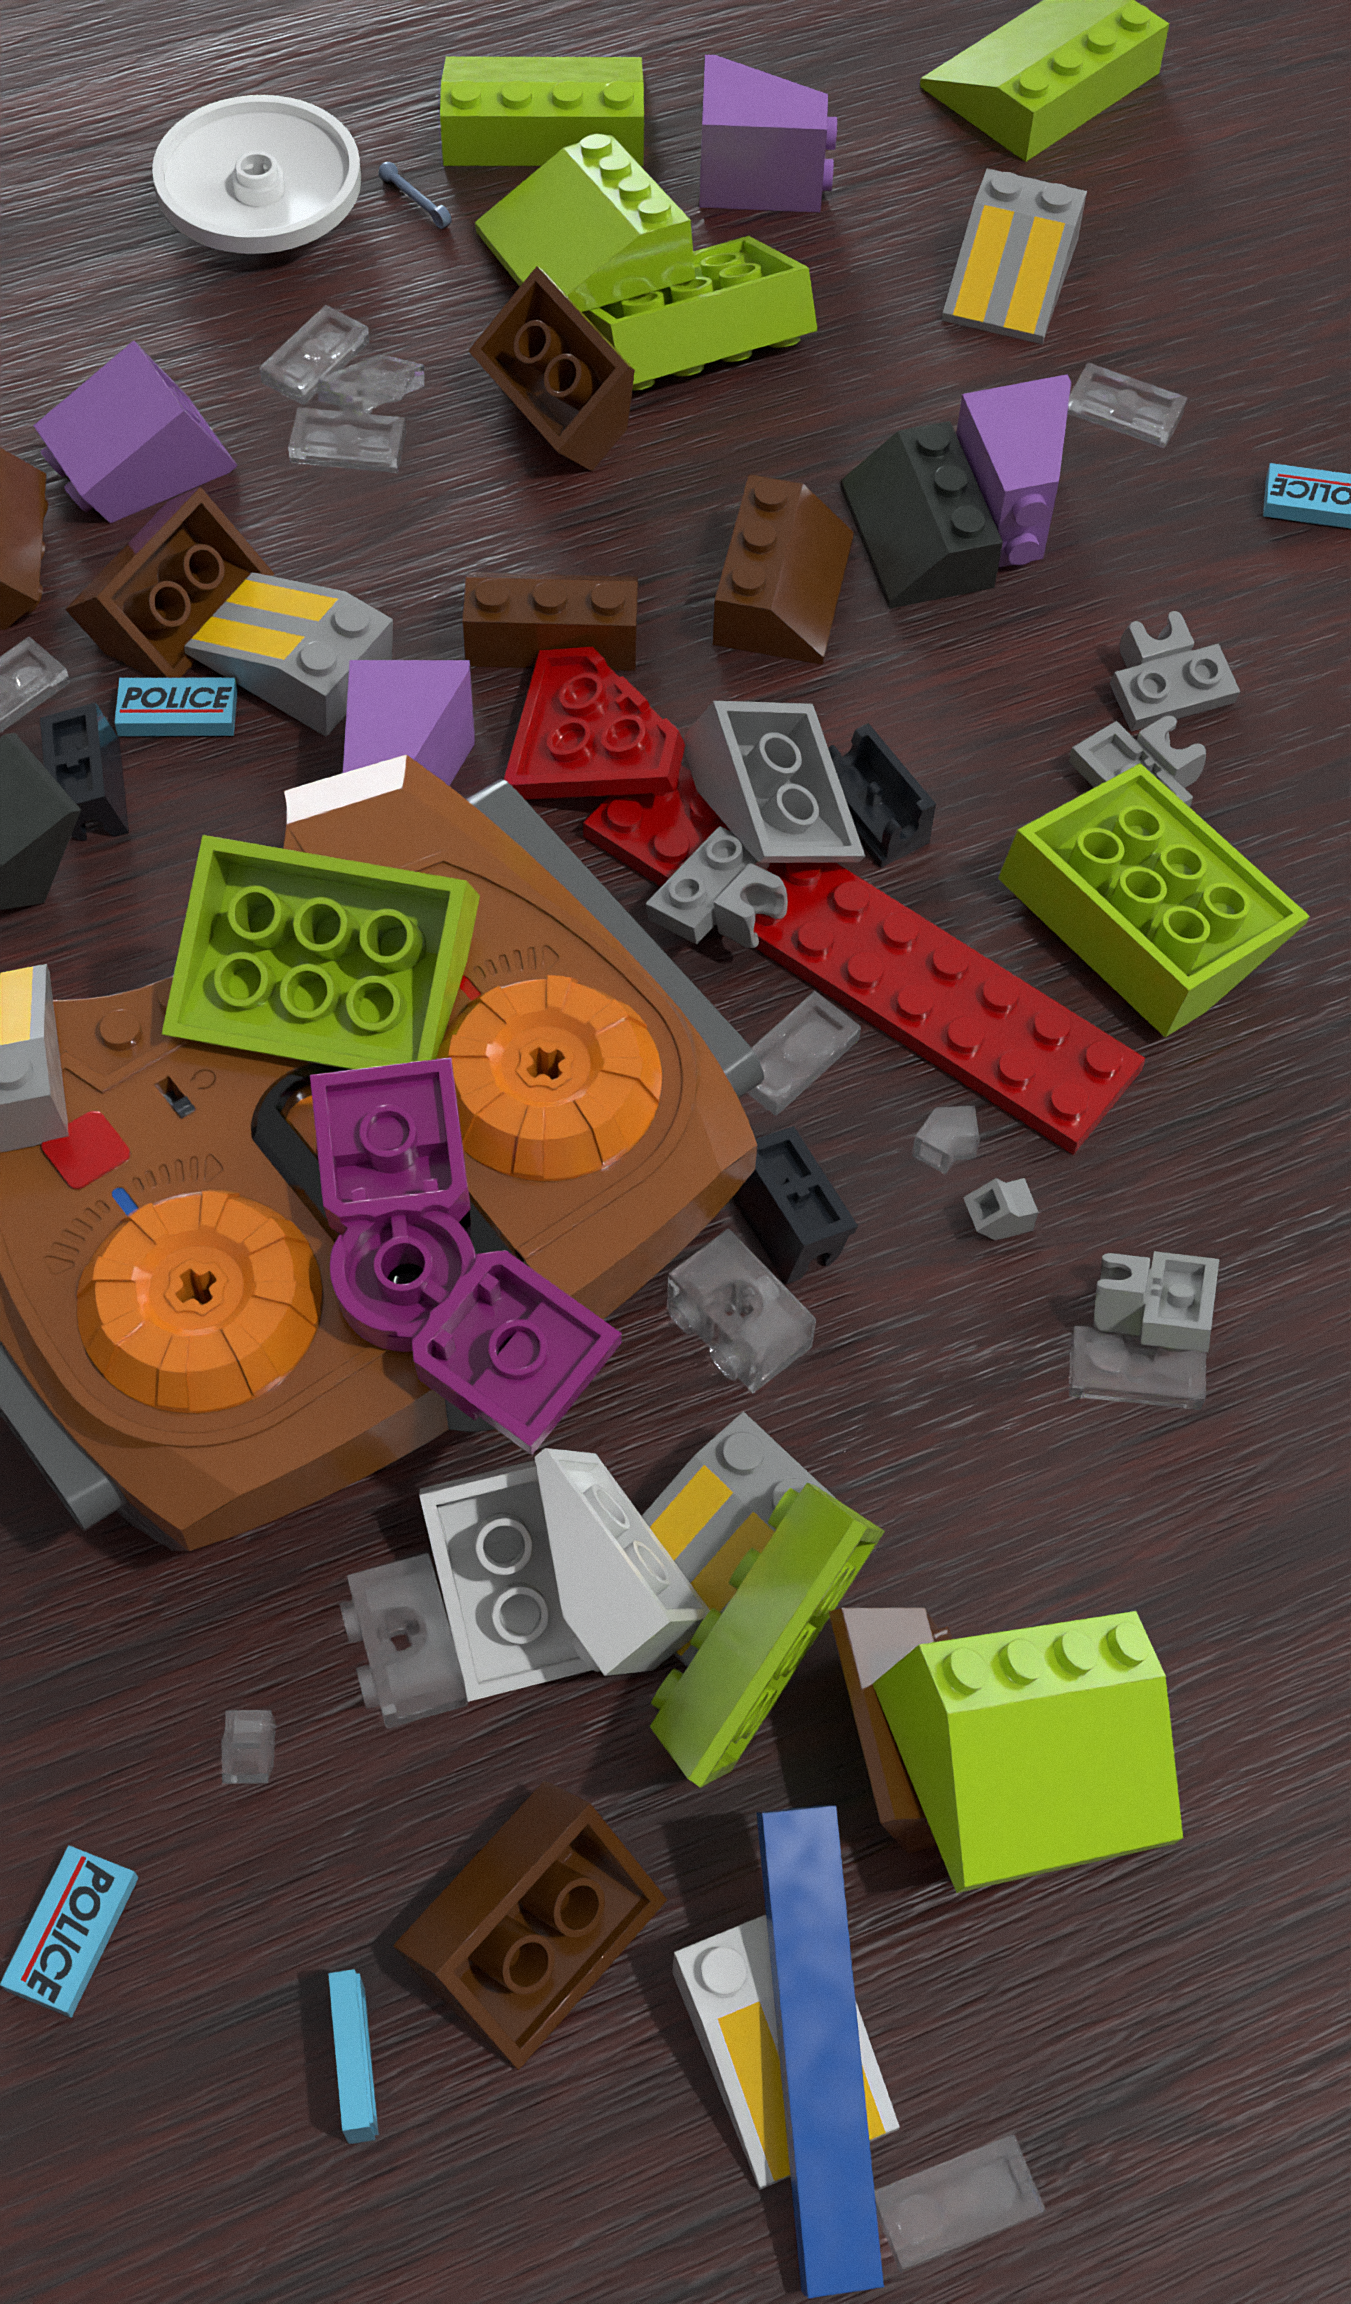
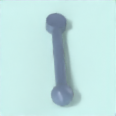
(389, 173)

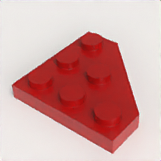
(590, 733)

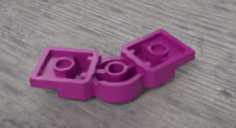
(477, 1324)

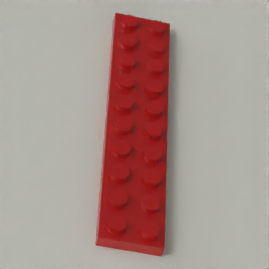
(900, 974)

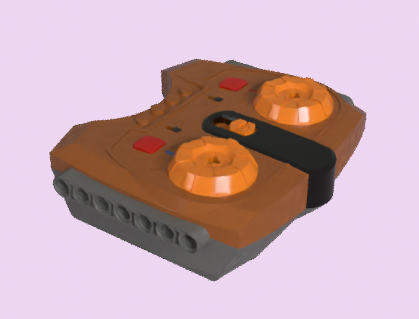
(176, 1248)

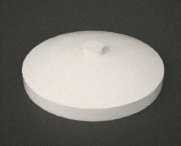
(257, 174)

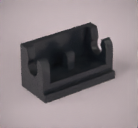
(87, 764)
(883, 798)
(793, 1206)

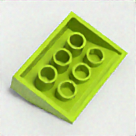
(1051, 70)
(535, 106)
(592, 227)
(736, 304)
(1149, 896)
(318, 956)
(762, 1633)
(1037, 1746)

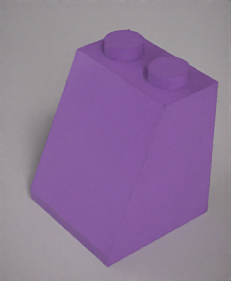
(763, 141)
(130, 439)
(1015, 453)
(409, 710)

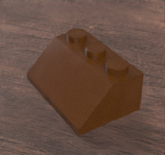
(558, 370)
(21, 537)
(781, 573)
(166, 585)
(521, 613)
(868, 1647)
(531, 1922)

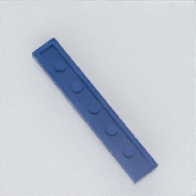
(819, 2051)

